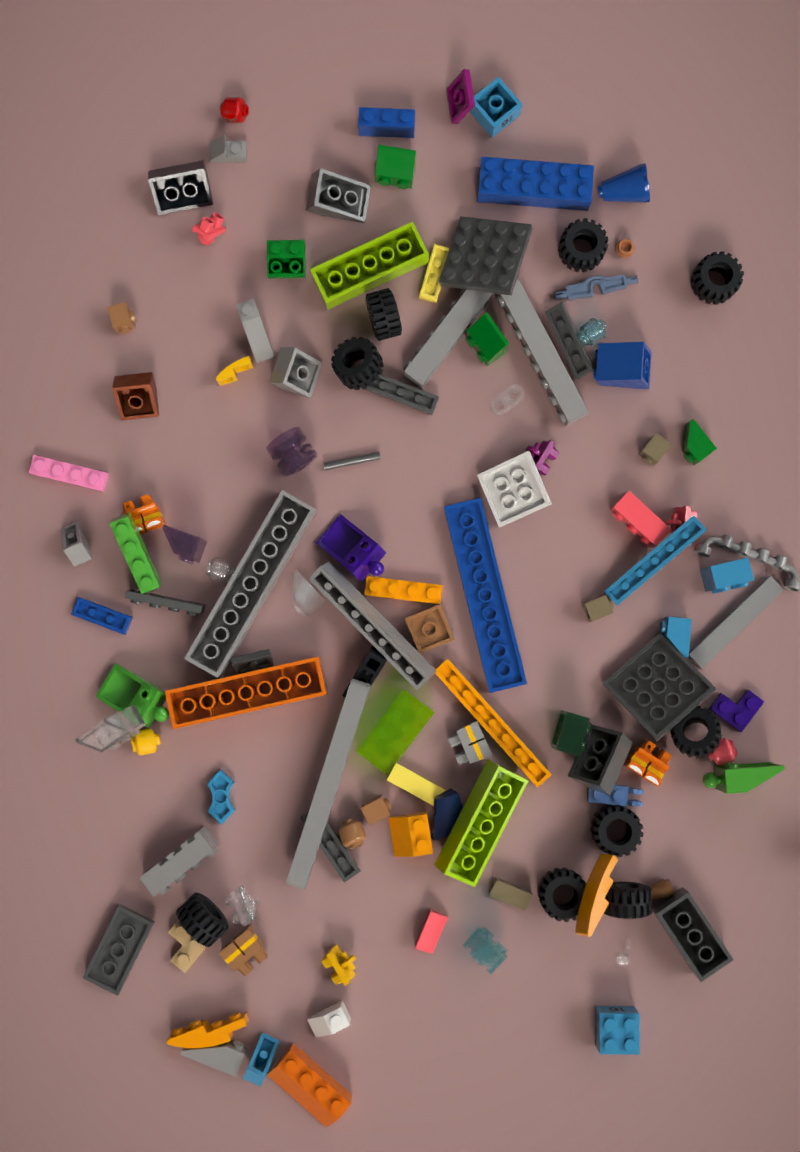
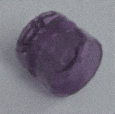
(290, 450)

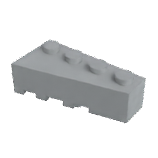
(183, 858)

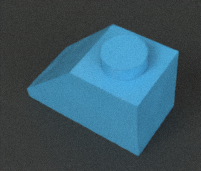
(678, 633)
(261, 1059)

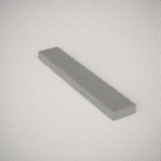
(735, 622)

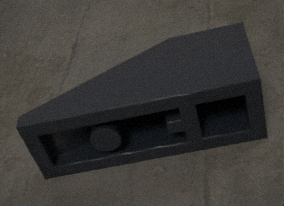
(369, 668)

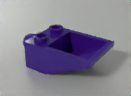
(352, 548)

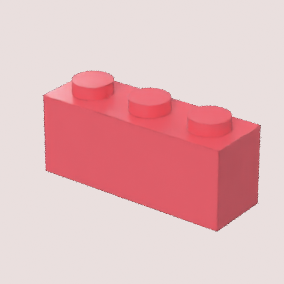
(640, 520)

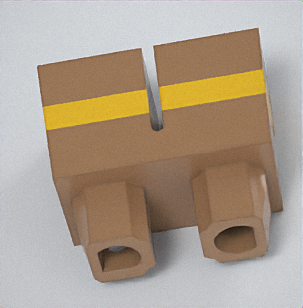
(241, 949)

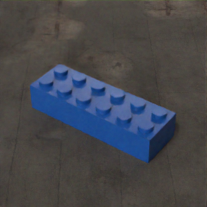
(535, 183)

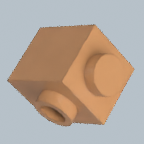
(122, 318)

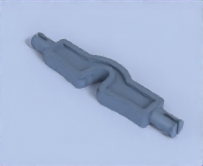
(605, 284)

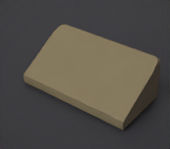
(510, 894)

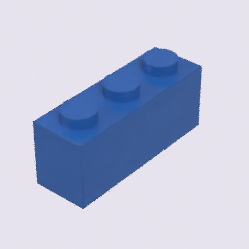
(386, 122)

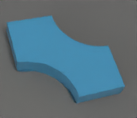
(221, 805)

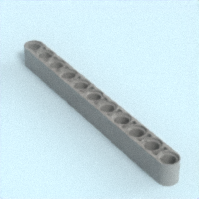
(328, 784)

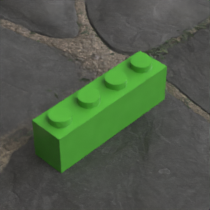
(135, 552)

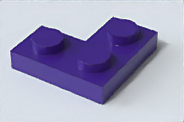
(737, 714)

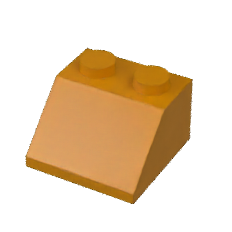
(410, 835)

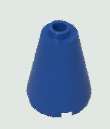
(626, 186)

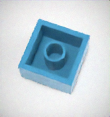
(496, 107)
(732, 574)
(617, 1030)

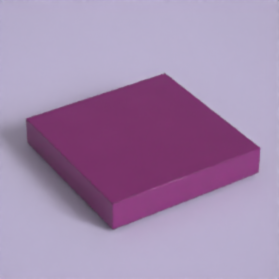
(460, 96)

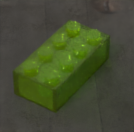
(395, 731)

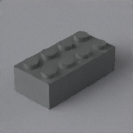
(692, 934)

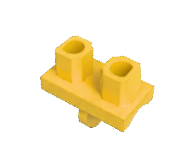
(342, 964)

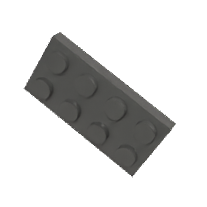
(118, 949)

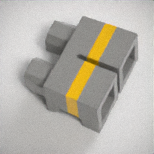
(465, 736)

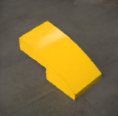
(229, 373)

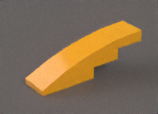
(593, 899)

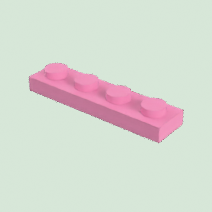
(68, 473)

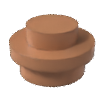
(624, 248)

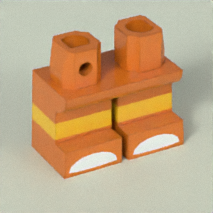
(145, 517)
(647, 765)

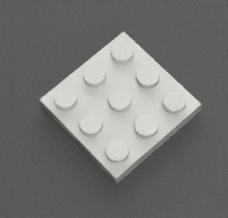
(514, 489)

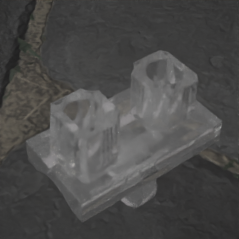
(244, 906)

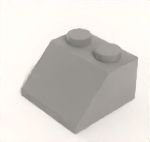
(295, 371)

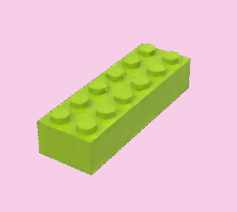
(370, 265)
(481, 823)

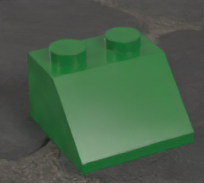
(395, 166)
(486, 340)

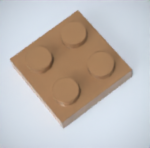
(429, 629)

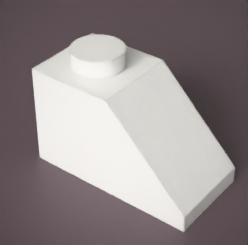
(330, 1020)

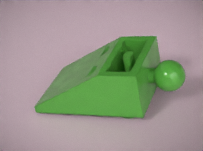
(126, 688)
(740, 777)

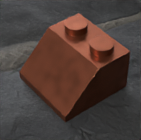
(136, 396)

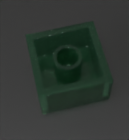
(571, 733)

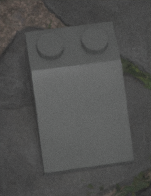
(337, 196)

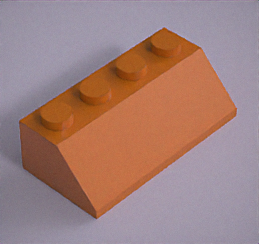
(310, 1085)

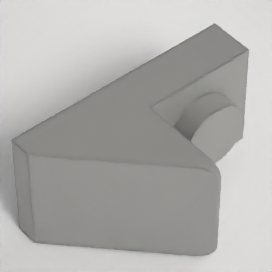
(227, 151)

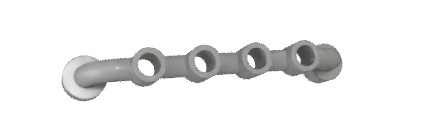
(760, 556)

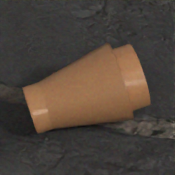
(662, 889)

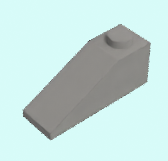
(255, 331)
(223, 1057)

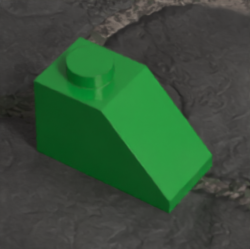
(696, 443)

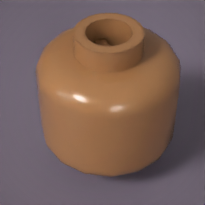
(352, 834)

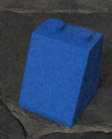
(623, 365)

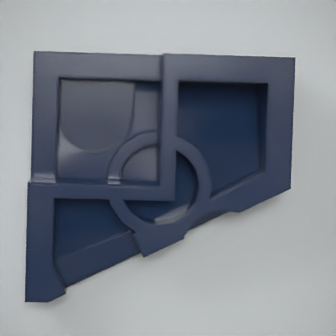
(447, 810)

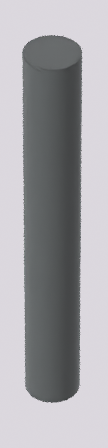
(352, 461)

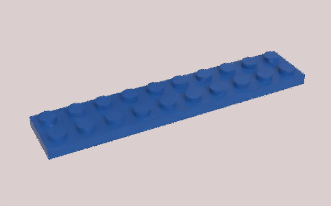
(485, 595)

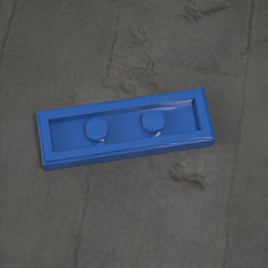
(101, 615)

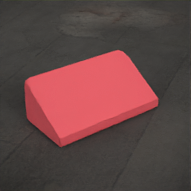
(431, 931)

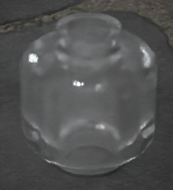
(219, 570)

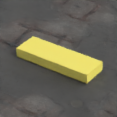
(431, 288)
(414, 783)

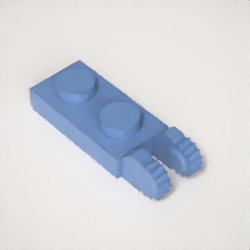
(618, 796)

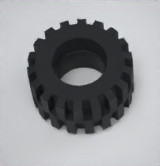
(589, 232)
(727, 267)
(383, 314)
(351, 352)
(701, 747)
(632, 834)
(550, 883)
(629, 900)
(202, 919)

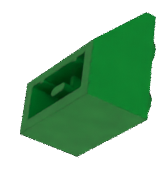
(286, 259)

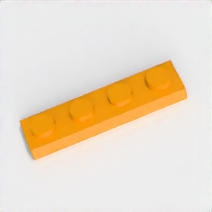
(403, 590)

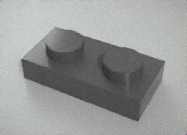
(252, 661)

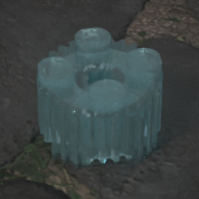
(486, 950)

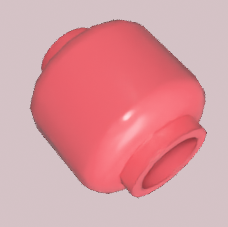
(724, 753)

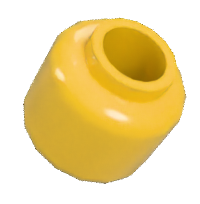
(145, 742)

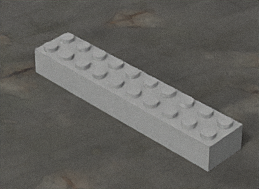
(250, 584)

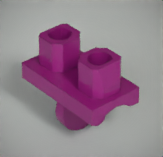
(540, 453)

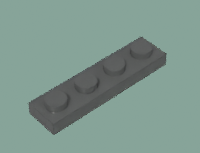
(569, 340)
(404, 394)
(172, 603)
(337, 853)

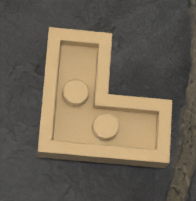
(188, 952)

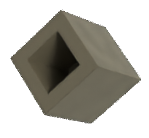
(654, 450)
(598, 608)

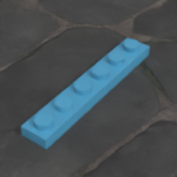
(655, 560)

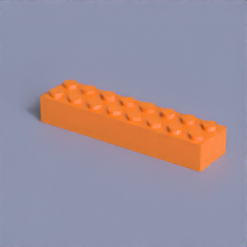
(246, 692)

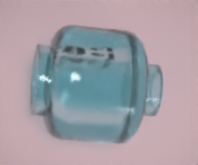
(592, 332)

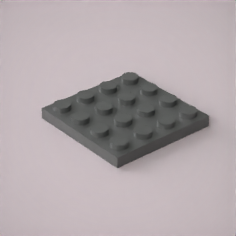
(486, 255)
(658, 686)

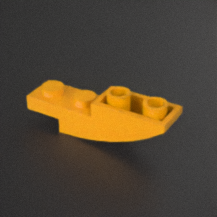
(202, 1035)

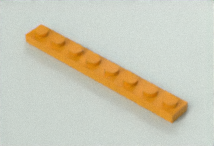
(492, 723)

